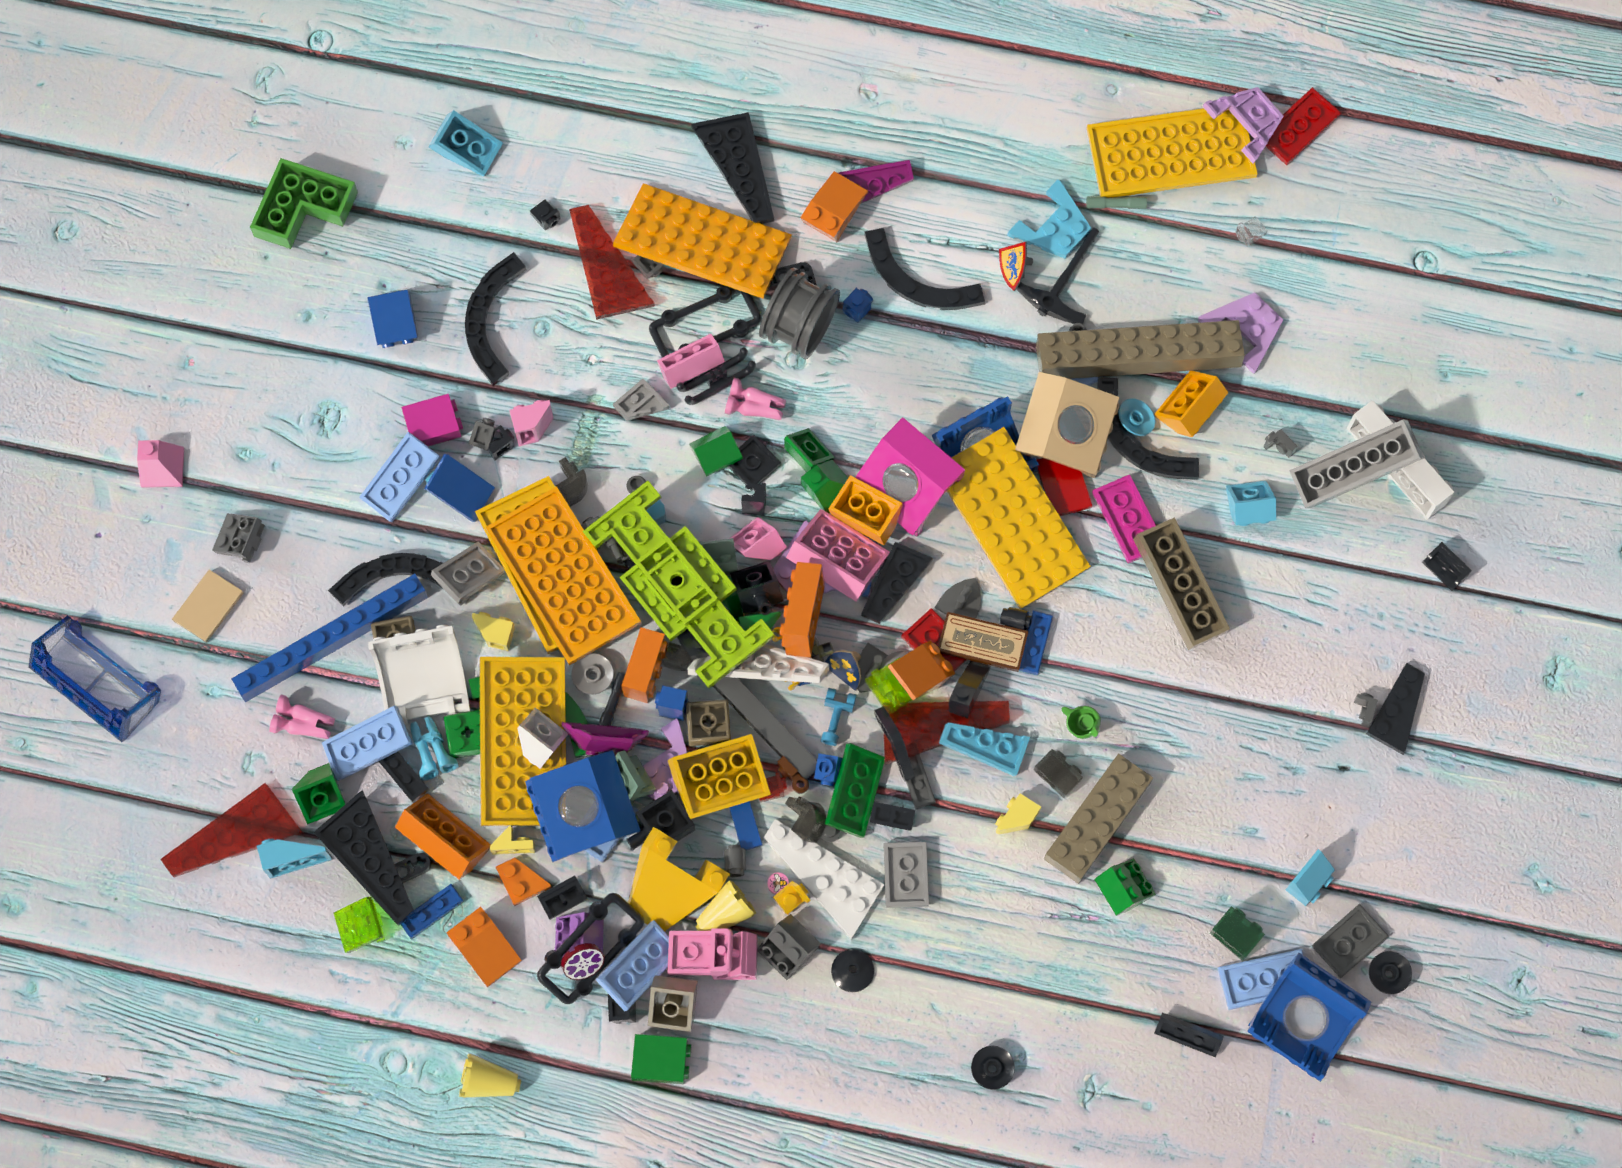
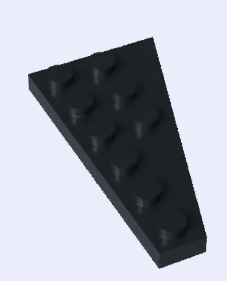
(736, 155)

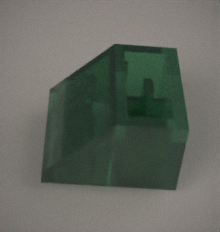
(1237, 933)

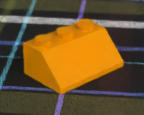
(1191, 403)
(866, 510)

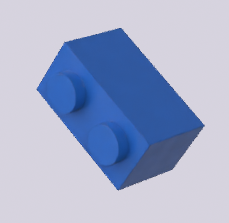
(671, 702)

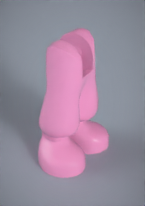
(755, 402)
(302, 721)

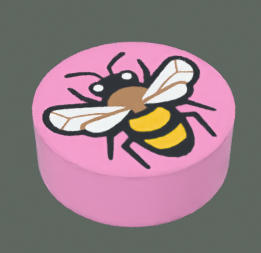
(777, 882)

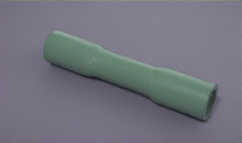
(1103, 202)

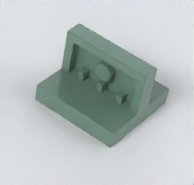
(723, 554)
(634, 776)

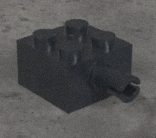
(757, 588)
(665, 815)

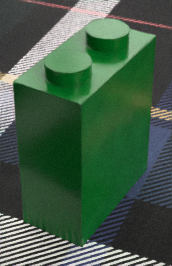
(660, 1059)

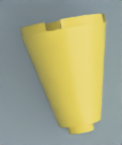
(726, 909)
(487, 1079)

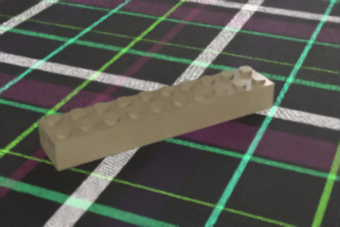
(1141, 349)

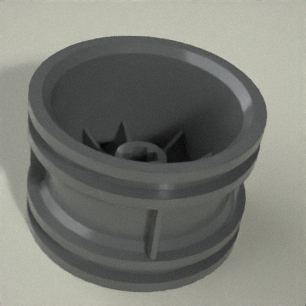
(799, 313)

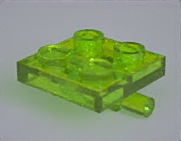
(887, 689)
(359, 924)

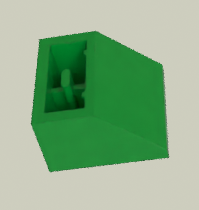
(1124, 886)

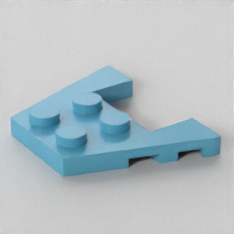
(1061, 231)

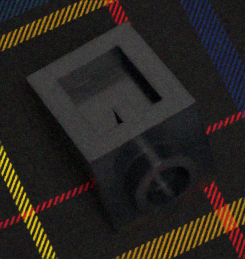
(545, 215)
(503, 445)

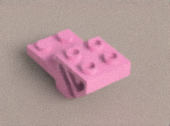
(713, 953)

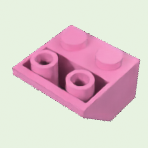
(531, 421)

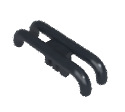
(717, 378)

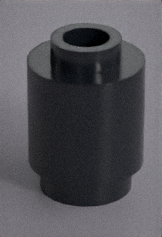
(1016, 618)

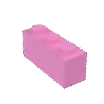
(691, 361)

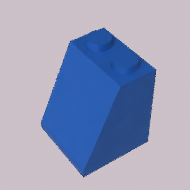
(393, 318)

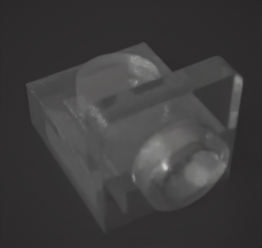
(1250, 231)

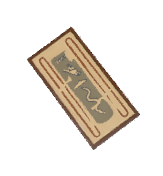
(982, 641)

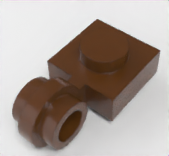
(786, 770)

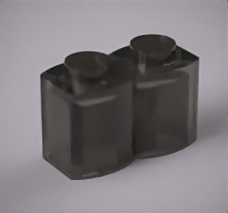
(1058, 772)

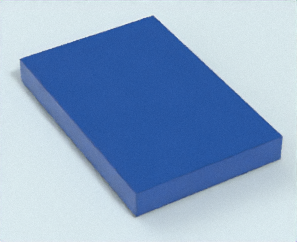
(459, 487)

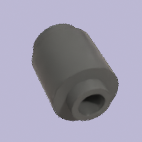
(735, 860)

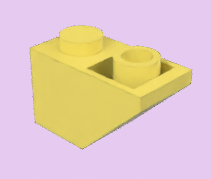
(495, 631)
(1019, 816)

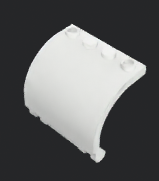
(421, 672)

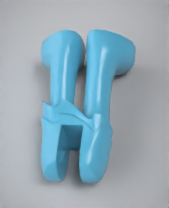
(433, 739)

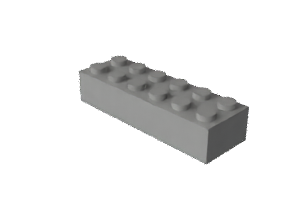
(1356, 464)

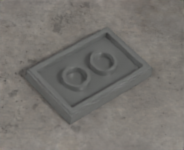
(1350, 940)

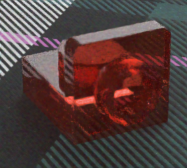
(776, 787)

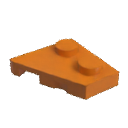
(521, 881)

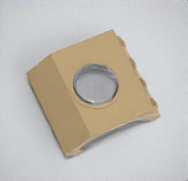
(1068, 423)

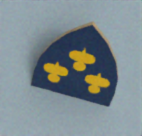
(845, 666)

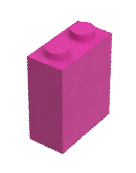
(433, 420)

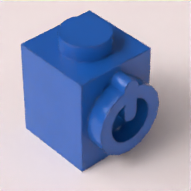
(857, 304)
(827, 769)

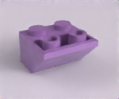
(567, 924)

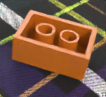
(644, 665)

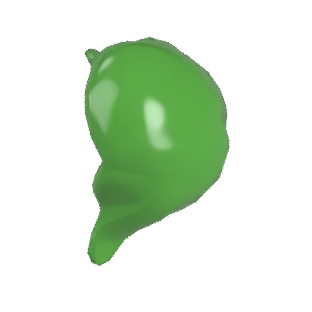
(1082, 721)

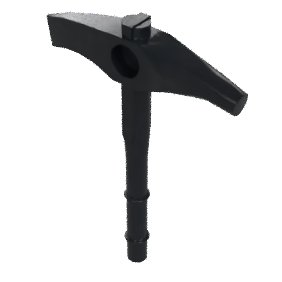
(1049, 302)

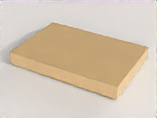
(207, 606)

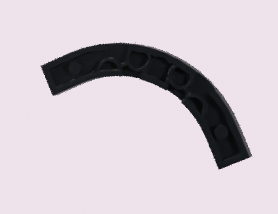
(913, 290)
(477, 313)
(1135, 453)
(384, 567)

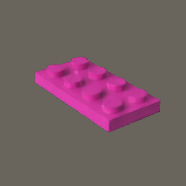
(1124, 513)

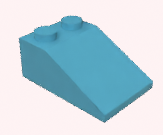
(465, 143)
(284, 857)

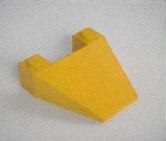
(664, 890)

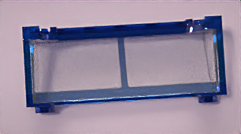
(92, 679)

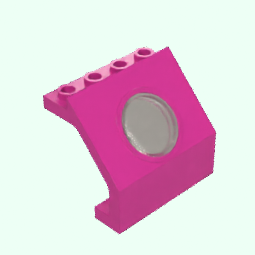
(910, 471)

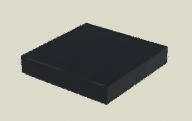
(756, 464)

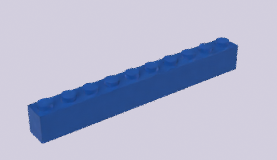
(329, 638)

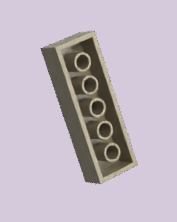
(1181, 583)
(1098, 818)

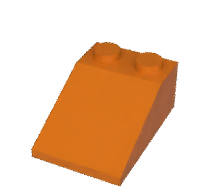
(834, 206)
(922, 670)
(484, 946)

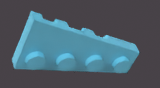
(993, 748)

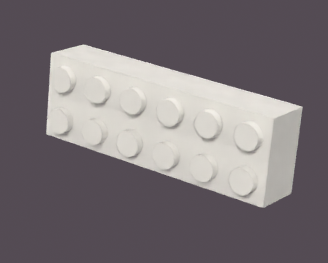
(1418, 480)

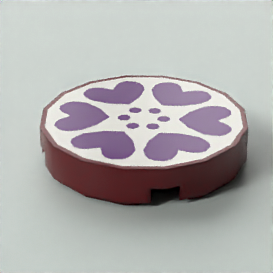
(582, 961)

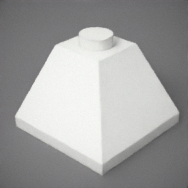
(539, 737)

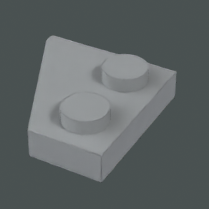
(640, 401)

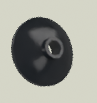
(1397, 965)
(852, 981)
(992, 1056)

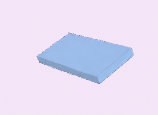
(400, 477)
(366, 743)
(636, 966)
(1252, 980)

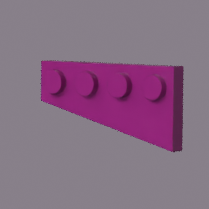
(881, 178)

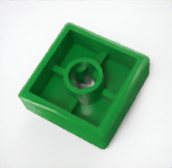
(456, 726)

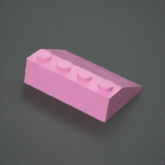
(845, 559)

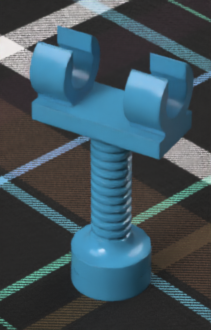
(830, 737)

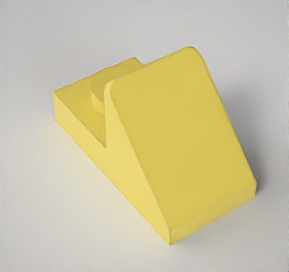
(505, 845)

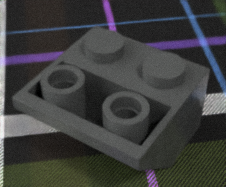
(788, 946)

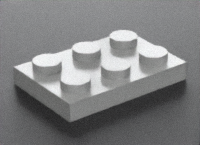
(468, 572)
(906, 874)

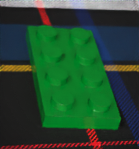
(855, 790)

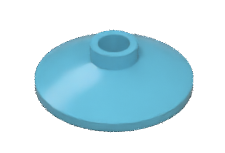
(1136, 417)

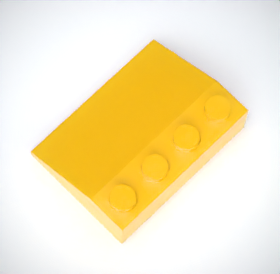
(719, 776)

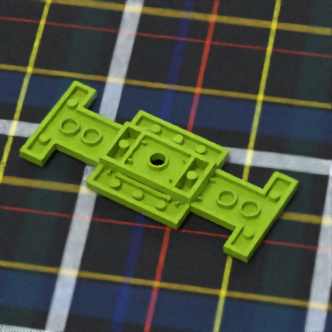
(695, 601)

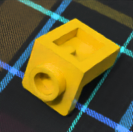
(791, 896)

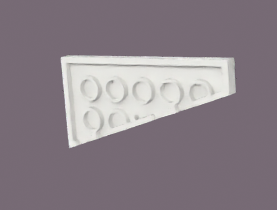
(773, 664)
(833, 882)

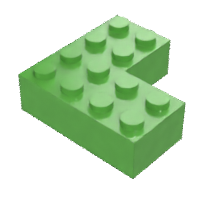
(297, 193)

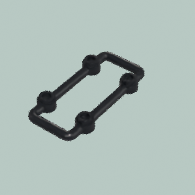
(723, 295)
(597, 911)

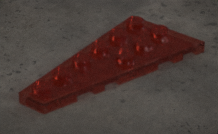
(608, 275)
(924, 722)
(234, 833)

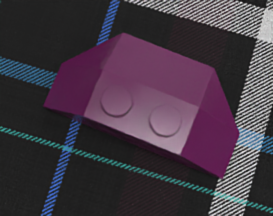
(604, 738)

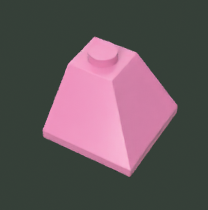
(160, 464)
(759, 541)

